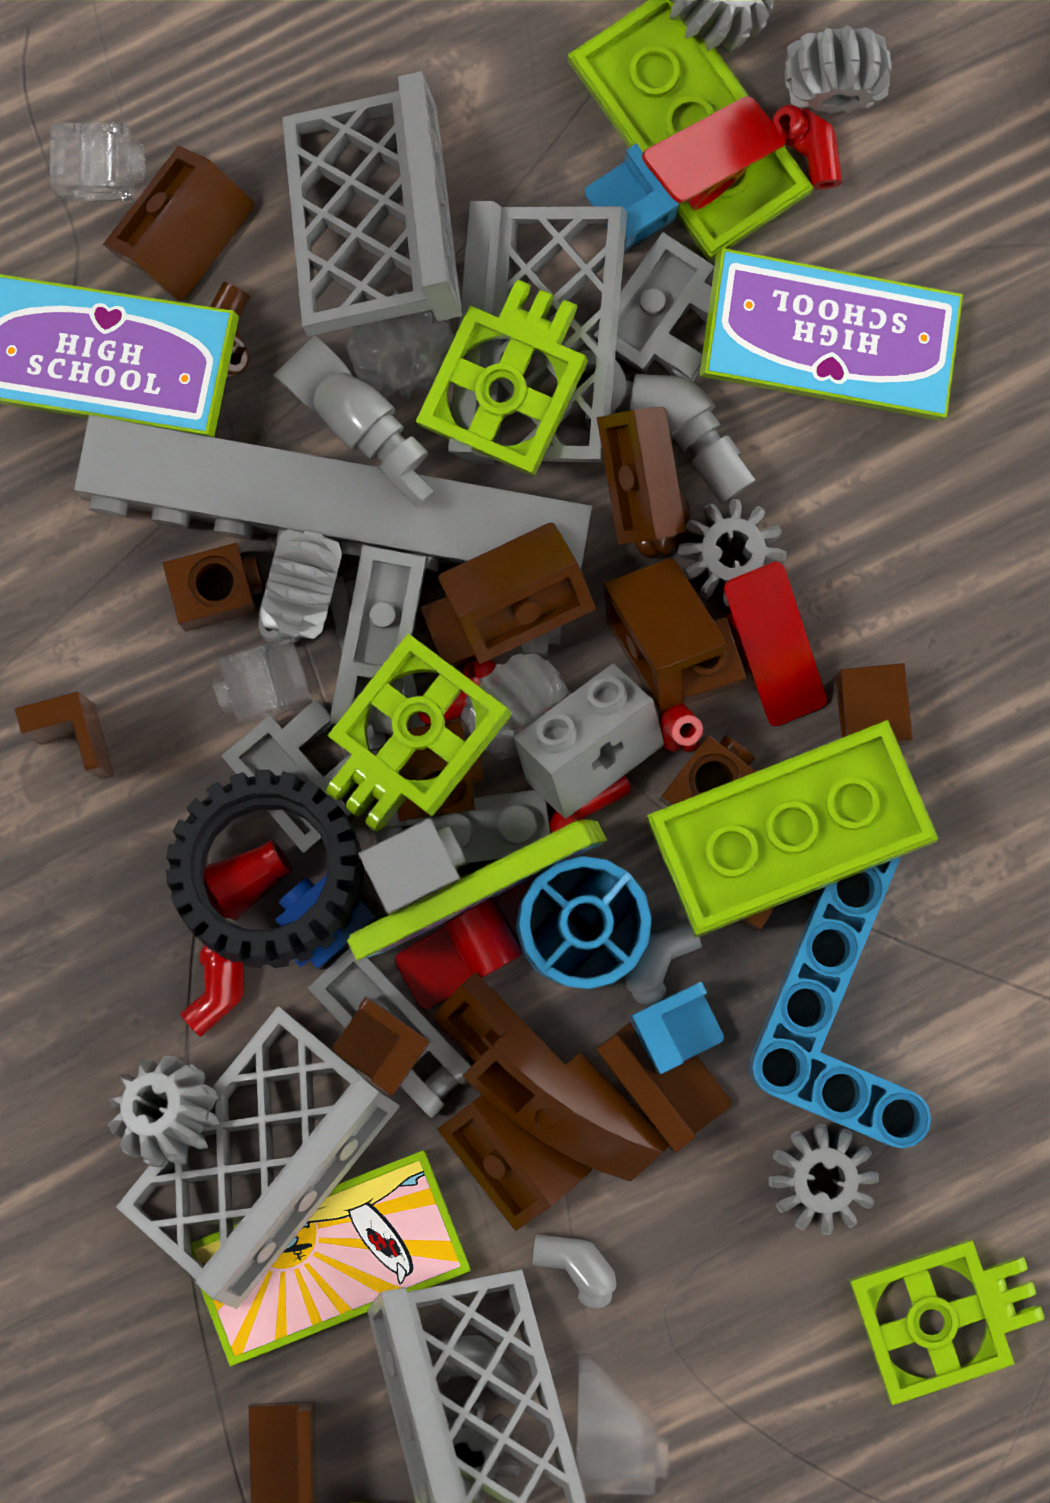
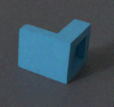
(639, 193)
(677, 1028)

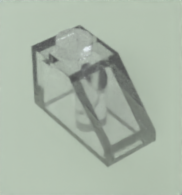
(615, 1436)

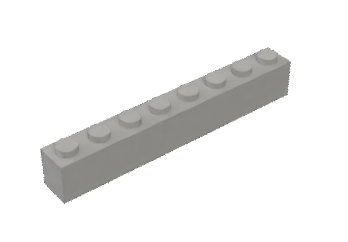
(278, 490)

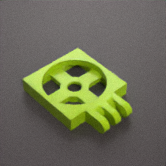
(526, 333)
(379, 773)
(989, 1302)

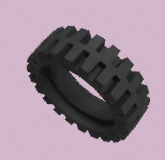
(213, 815)

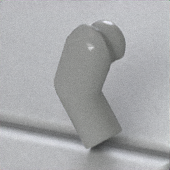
(582, 1262)

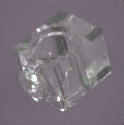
(95, 162)
(262, 682)

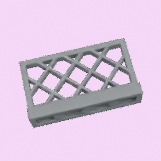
(424, 211)
(488, 282)
(299, 1187)
(421, 1408)

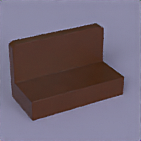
(180, 222)
(641, 475)
(517, 592)
(661, 627)
(67, 717)
(674, 1101)
(509, 1162)
(282, 1452)

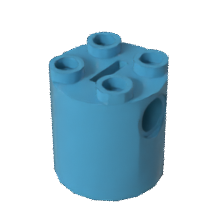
(606, 901)

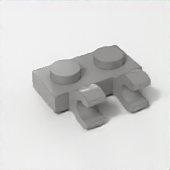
(655, 303)
(279, 750)

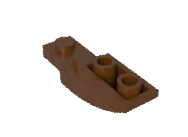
(555, 1102)

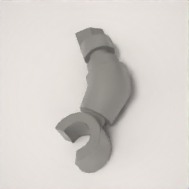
(355, 415)
(689, 424)

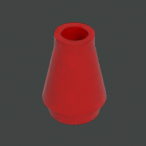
(244, 878)

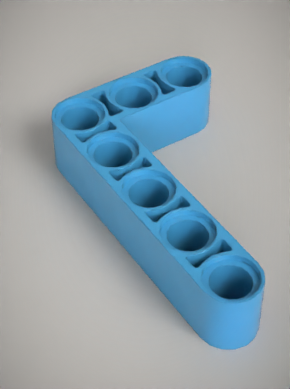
(806, 1042)

